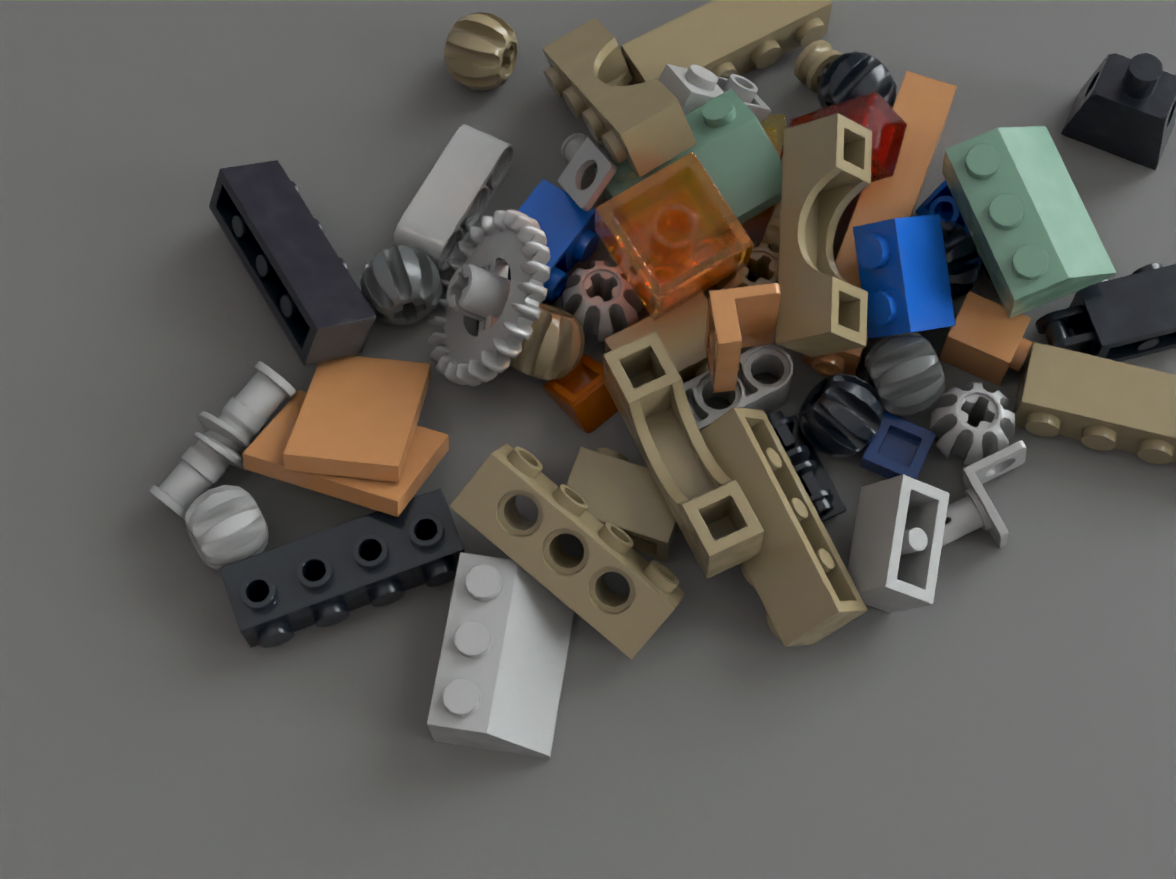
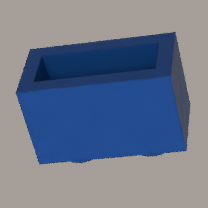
(904, 275)

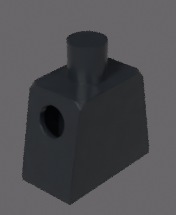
(1126, 109)

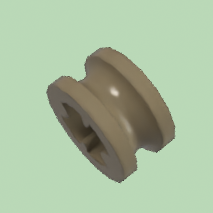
(813, 62)

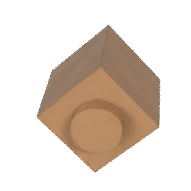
(986, 340)

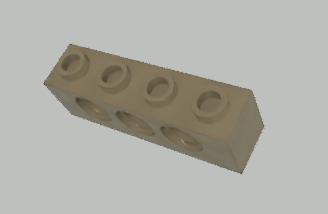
(535, 546)

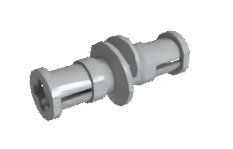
(224, 439)

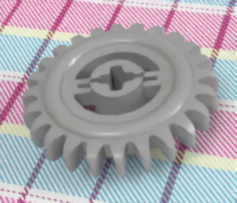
(485, 294)

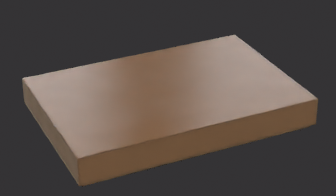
(358, 418)
(425, 453)

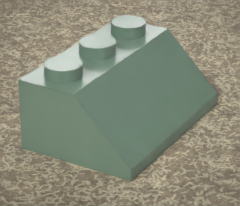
(732, 153)
(1025, 216)

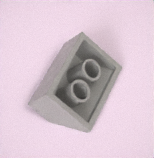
(500, 660)

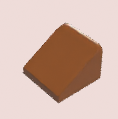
(583, 395)

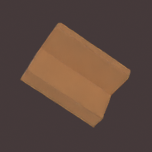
(736, 321)

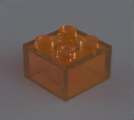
(673, 235)

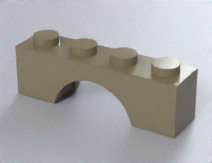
(634, 121)
(821, 173)
(699, 494)

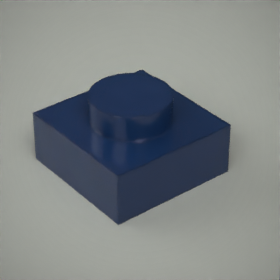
(898, 448)

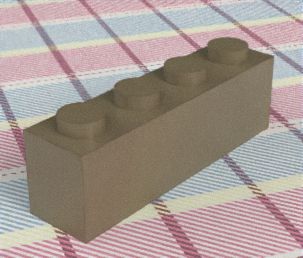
(728, 37)
(1098, 402)
(798, 565)

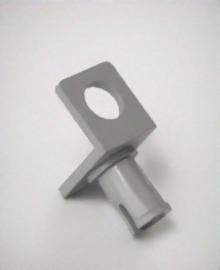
(578, 177)
(977, 508)

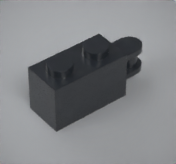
(1119, 316)

